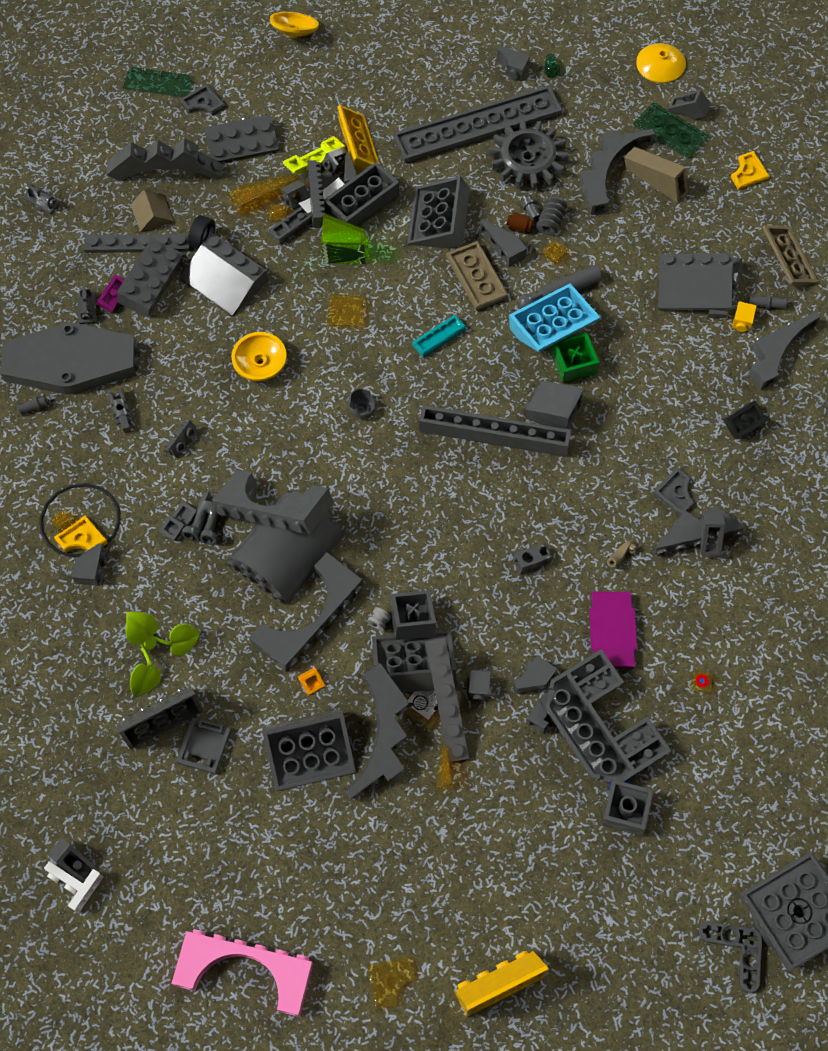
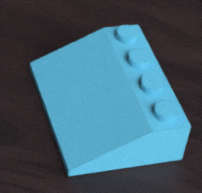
(552, 318)

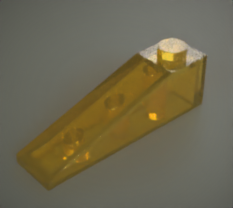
(257, 193)

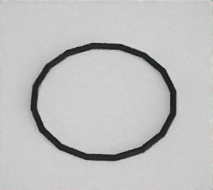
(65, 489)

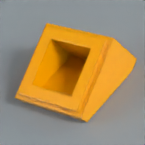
(311, 681)

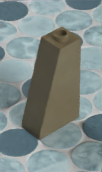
(658, 172)

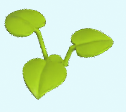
(140, 631)

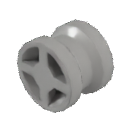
(379, 619)

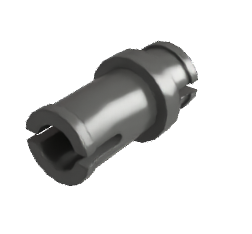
(530, 206)
(31, 405)

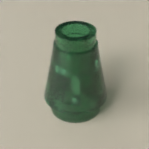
(551, 66)

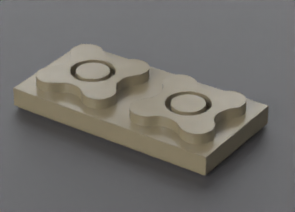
(477, 275)

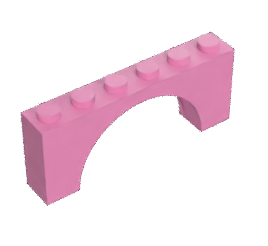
(202, 952)

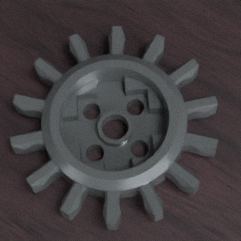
(535, 143)

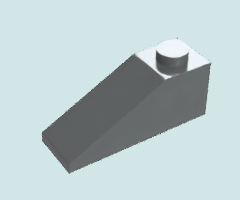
(505, 243)

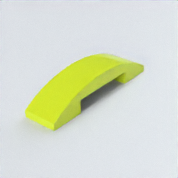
(299, 165)

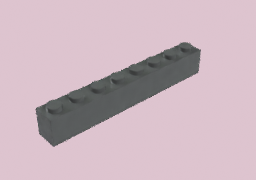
(494, 430)

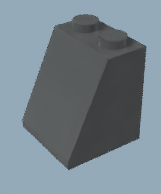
(554, 404)

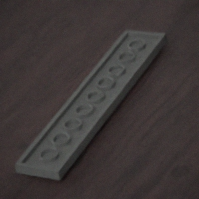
(476, 123)

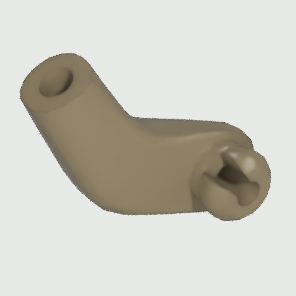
(619, 556)

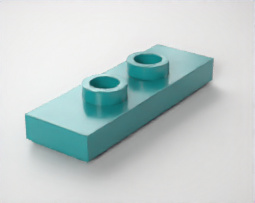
(438, 336)

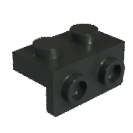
(745, 420)

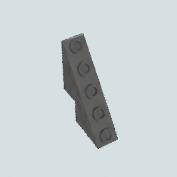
(687, 533)

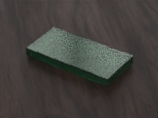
(671, 130)

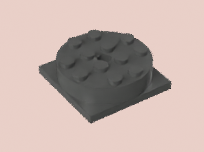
(772, 903)

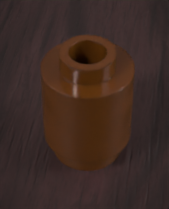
(520, 222)

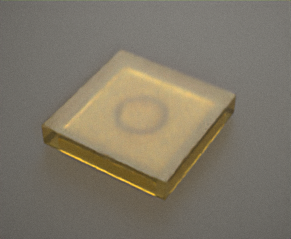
(346, 311)

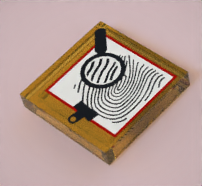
(423, 707)

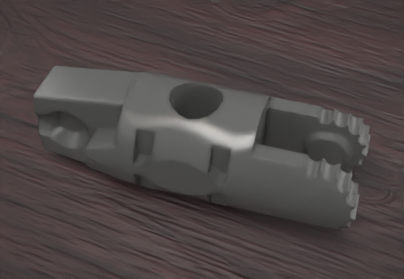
(120, 409)

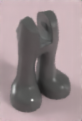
(208, 535)

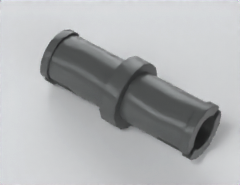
(768, 301)

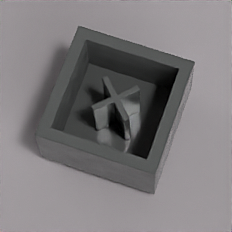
(412, 614)

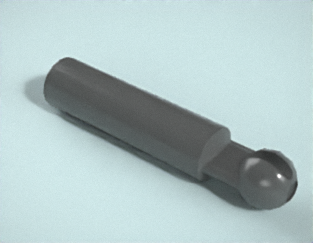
(578, 280)

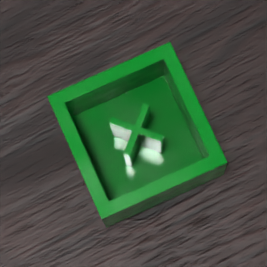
(575, 357)

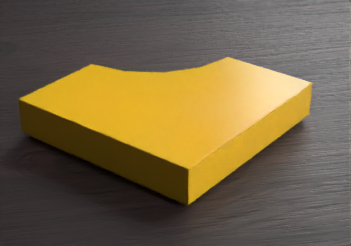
(749, 172)
(80, 536)

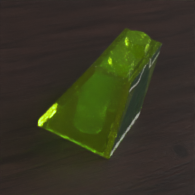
(343, 242)

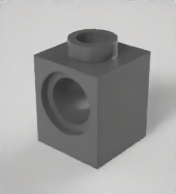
(301, 194)
(479, 685)

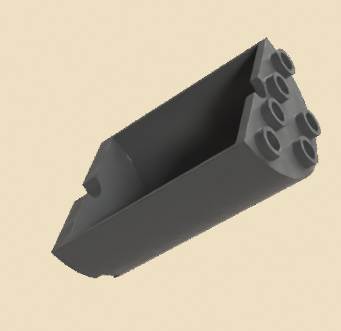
(281, 557)

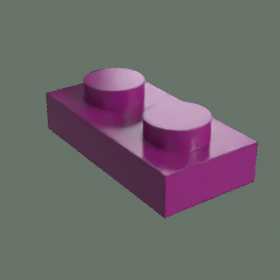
(109, 296)

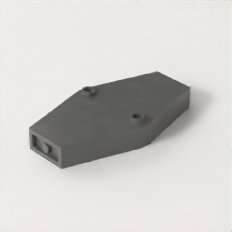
(69, 358)

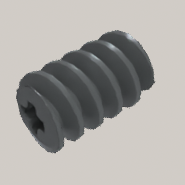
(551, 215)

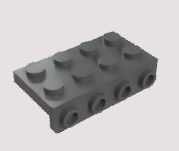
(241, 138)

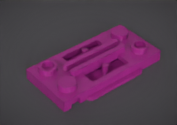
(613, 627)

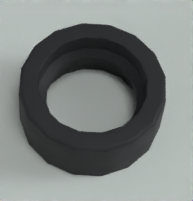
(200, 230)

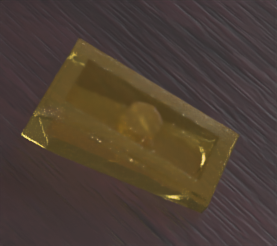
(444, 778)

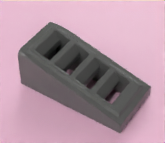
(350, 171)

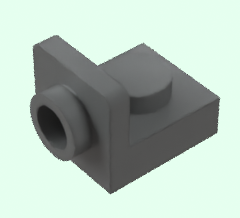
(333, 159)

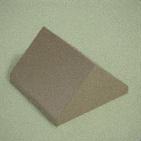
(151, 210)

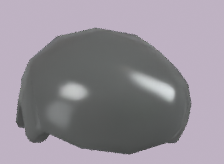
(358, 398)

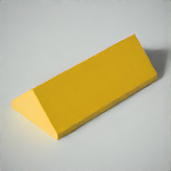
(357, 138)

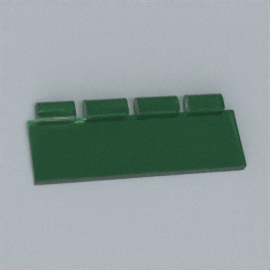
(153, 83)

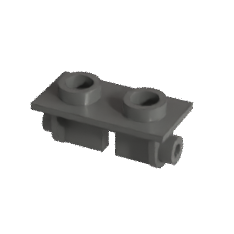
(40, 198)
(86, 306)
(184, 434)

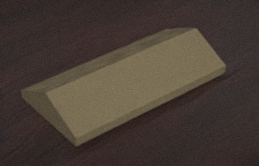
(788, 257)

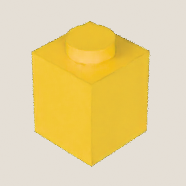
(744, 316)

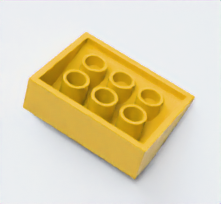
(500, 983)

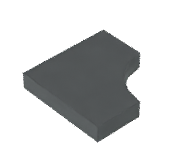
(203, 99)
(674, 492)

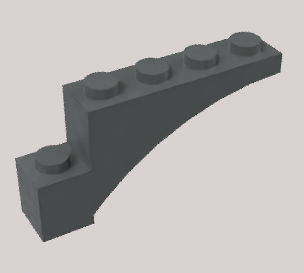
(774, 345)

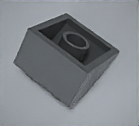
(627, 807)

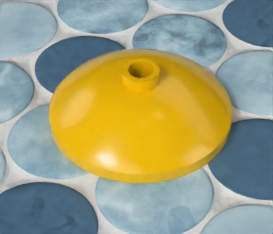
(294, 24)
(661, 63)
(255, 348)

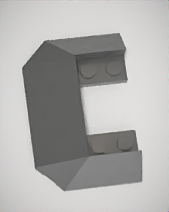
(595, 747)

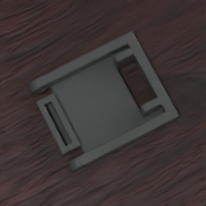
(206, 743)

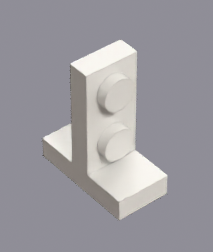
(84, 890)

